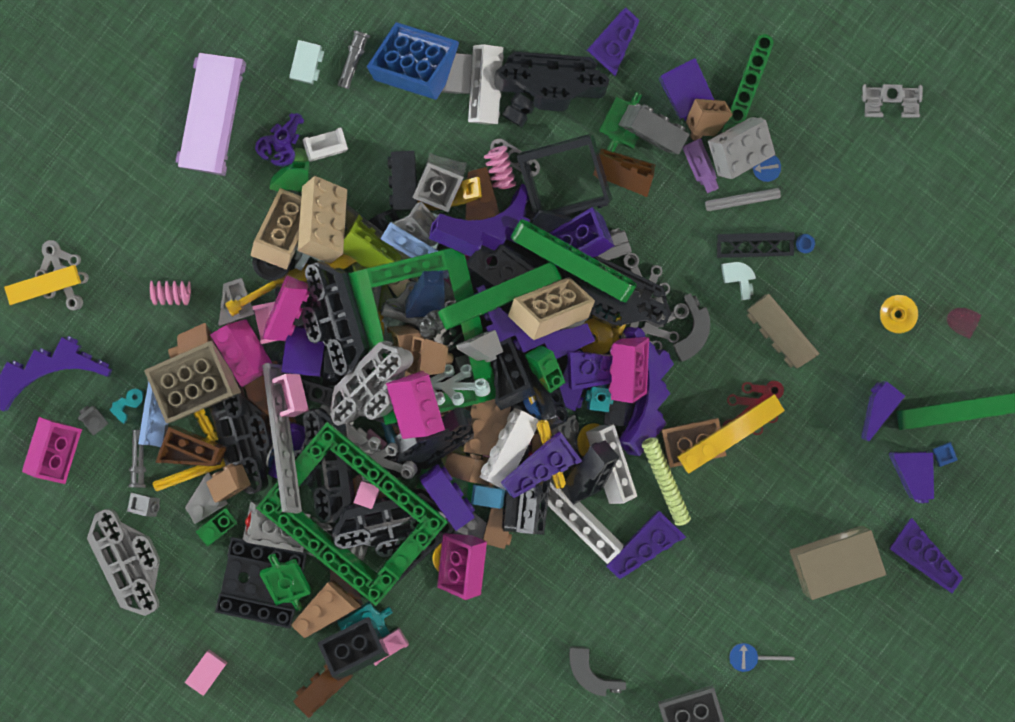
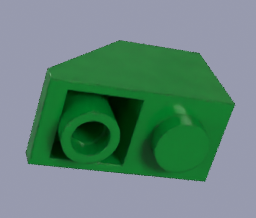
(291, 177)
(545, 367)
(216, 527)

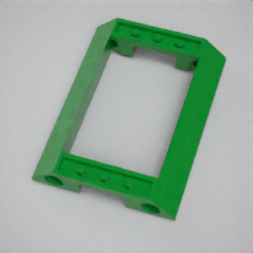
(455, 261)
(321, 544)

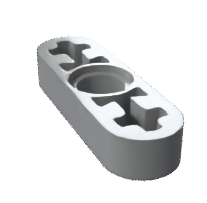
(514, 149)

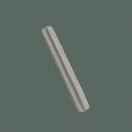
(742, 199)

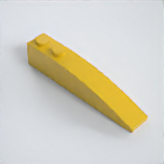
(730, 434)

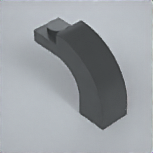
(698, 336)
(587, 679)

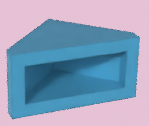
(488, 496)

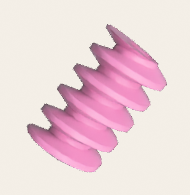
(500, 168)
(170, 293)

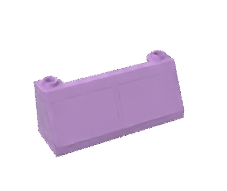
(211, 113)

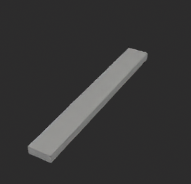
(282, 441)

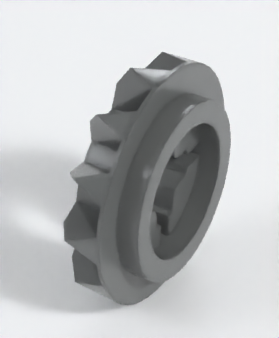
(428, 328)

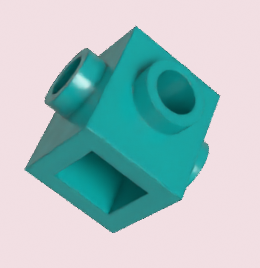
(592, 398)

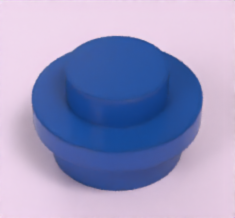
(805, 243)

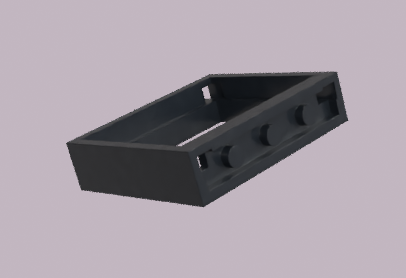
(567, 210)

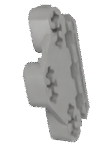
(371, 396)
(129, 561)

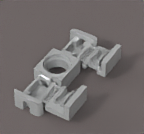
(908, 95)

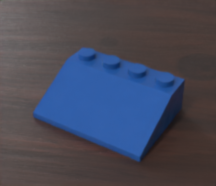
(414, 60)

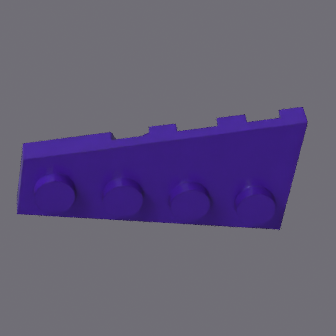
(588, 369)
(548, 460)
(651, 539)
(920, 552)

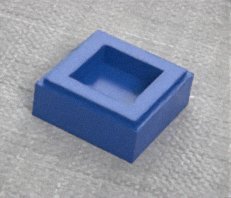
(944, 454)

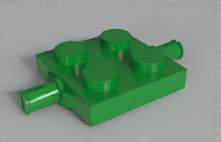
(610, 125)
(285, 582)

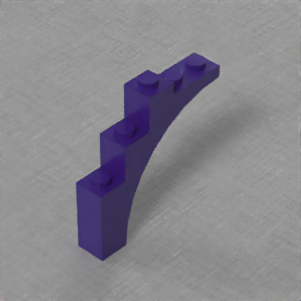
(470, 235)
(558, 341)
(66, 356)
(646, 419)

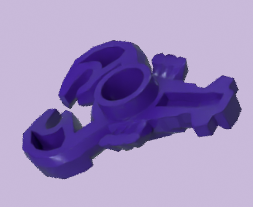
(281, 141)

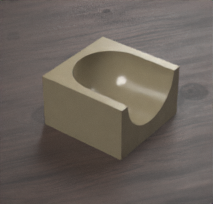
(837, 562)

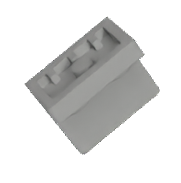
(418, 223)

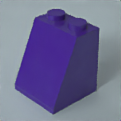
(684, 86)
(302, 355)
(915, 473)

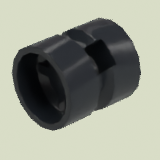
(518, 109)

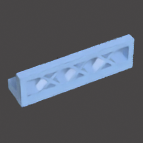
(407, 243)
(153, 423)

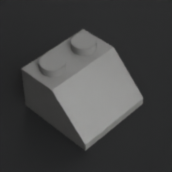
(438, 186)

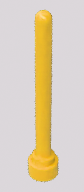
(235, 306)

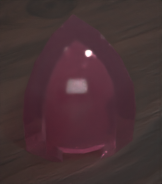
(963, 321)

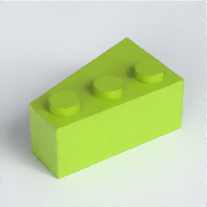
(366, 247)

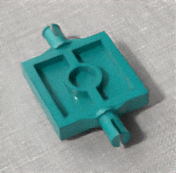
(363, 612)

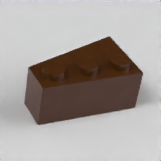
(627, 171)
(318, 691)

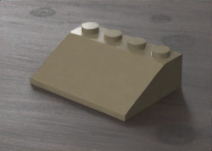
(781, 331)
(191, 382)

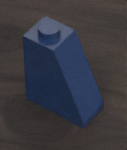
(426, 295)

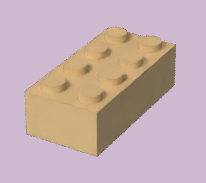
(322, 220)
(280, 230)
(551, 308)

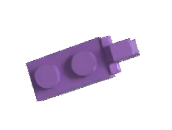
(701, 165)

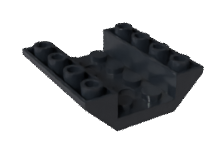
(511, 262)
(252, 598)

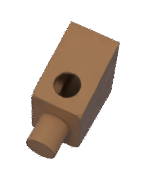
(707, 117)
(191, 339)
(429, 356)

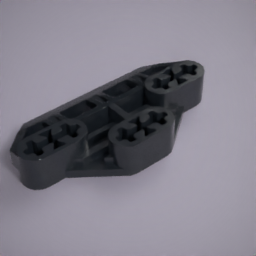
(551, 87)
(627, 310)
(327, 316)
(245, 436)
(432, 448)
(325, 475)
(377, 528)

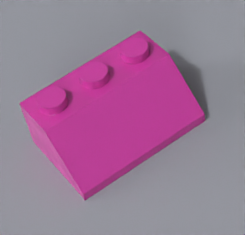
(286, 309)
(241, 351)
(629, 369)
(415, 405)
(51, 450)
(462, 565)

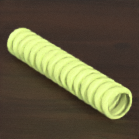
(666, 481)

